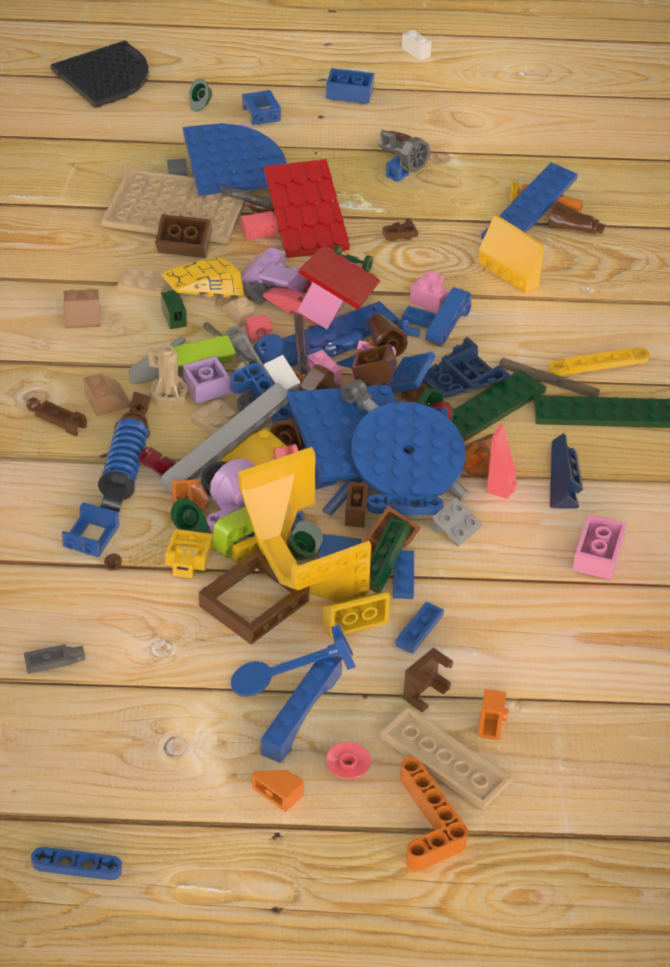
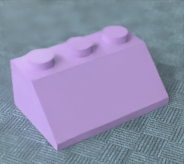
(259, 264)

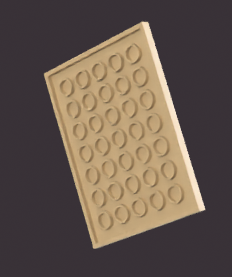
(149, 194)

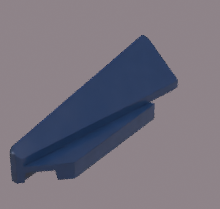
(564, 475)

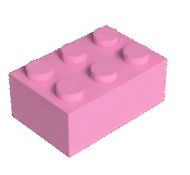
(599, 546)

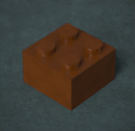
(375, 365)

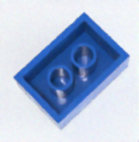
(350, 85)

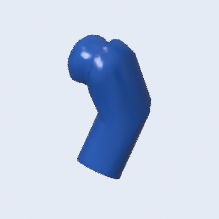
(415, 332)

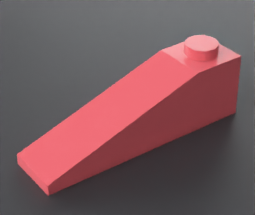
(501, 469)

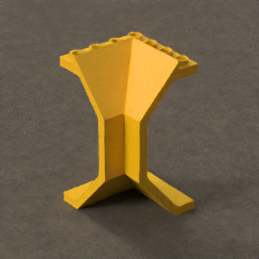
(272, 500)

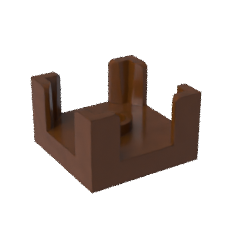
(423, 675)

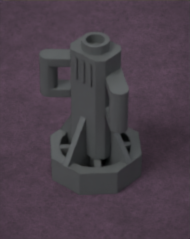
(413, 153)

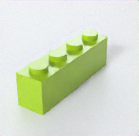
(203, 349)

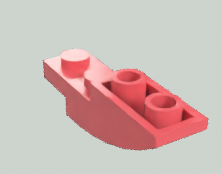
(287, 300)

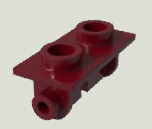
(151, 458)

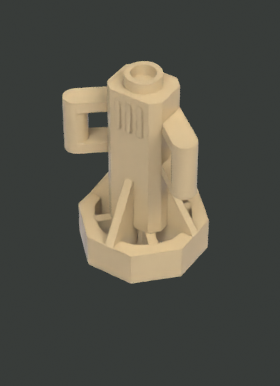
(169, 389)

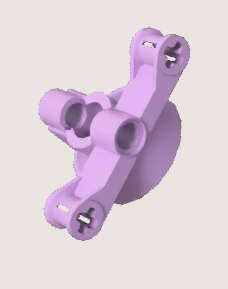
(226, 491)

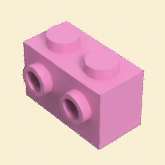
(324, 360)

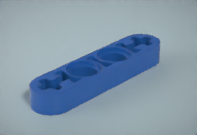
(404, 502)
(75, 867)

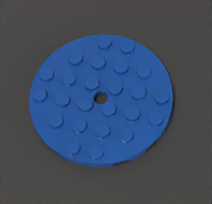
(390, 429)

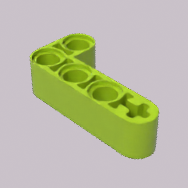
(229, 530)

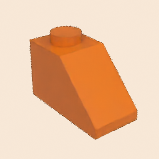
(278, 787)

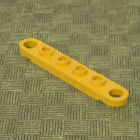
(599, 361)

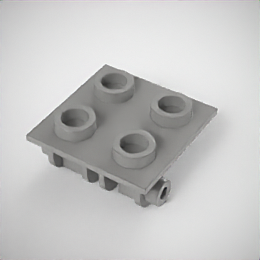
(456, 522)

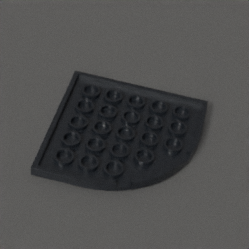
(105, 73)

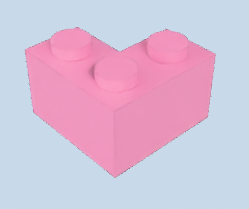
(429, 292)

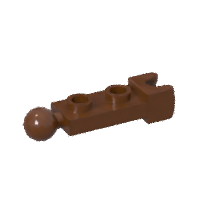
(57, 415)

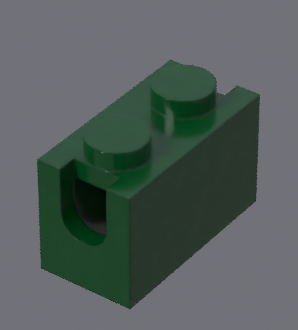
(171, 305)

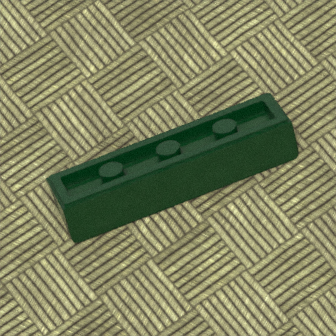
(387, 552)

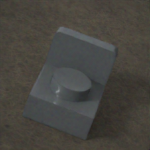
(256, 291)

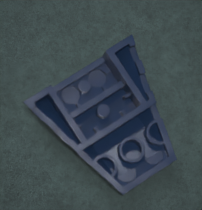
(463, 371)

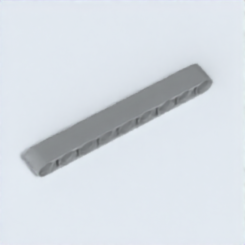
(227, 436)

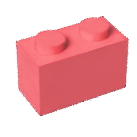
(259, 225)

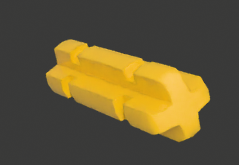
(514, 192)

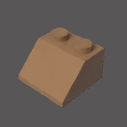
(81, 308)
(105, 394)

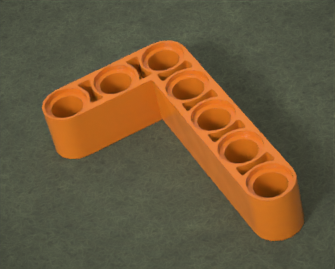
(440, 814)

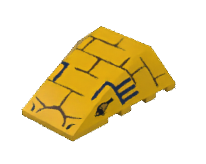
(206, 276)

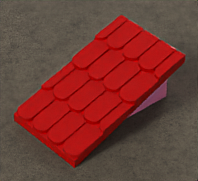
(306, 207)
(333, 285)

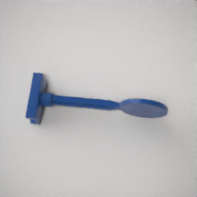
(256, 675)

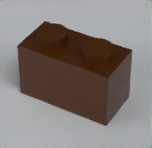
(356, 504)

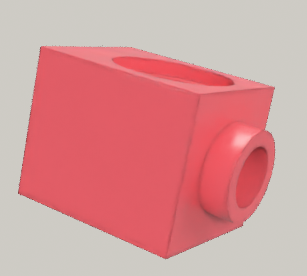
(257, 327)

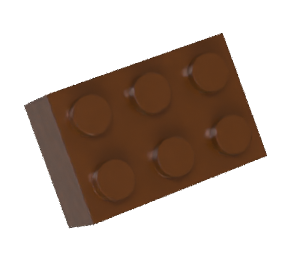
(183, 236)

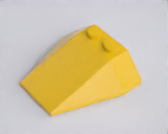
(255, 447)

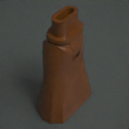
(566, 218)

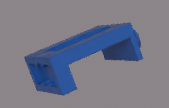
(256, 100)
(96, 516)

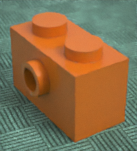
(492, 714)

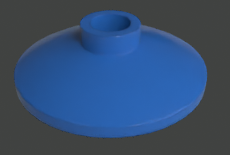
(268, 347)

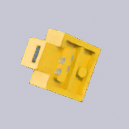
(188, 552)

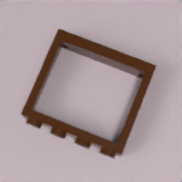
(265, 622)

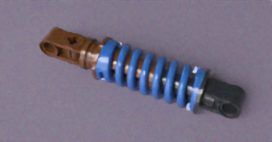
(122, 460)

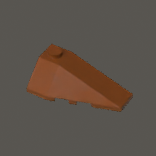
(377, 530)

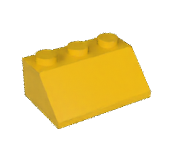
(357, 613)

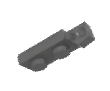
(53, 657)

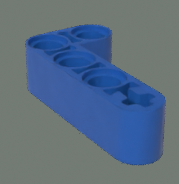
(456, 304)
(255, 383)

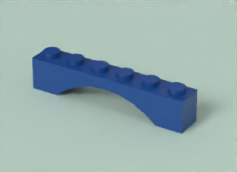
(283, 730)

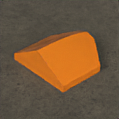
(191, 490)

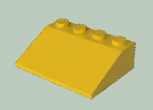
(512, 255)

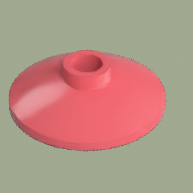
(348, 760)

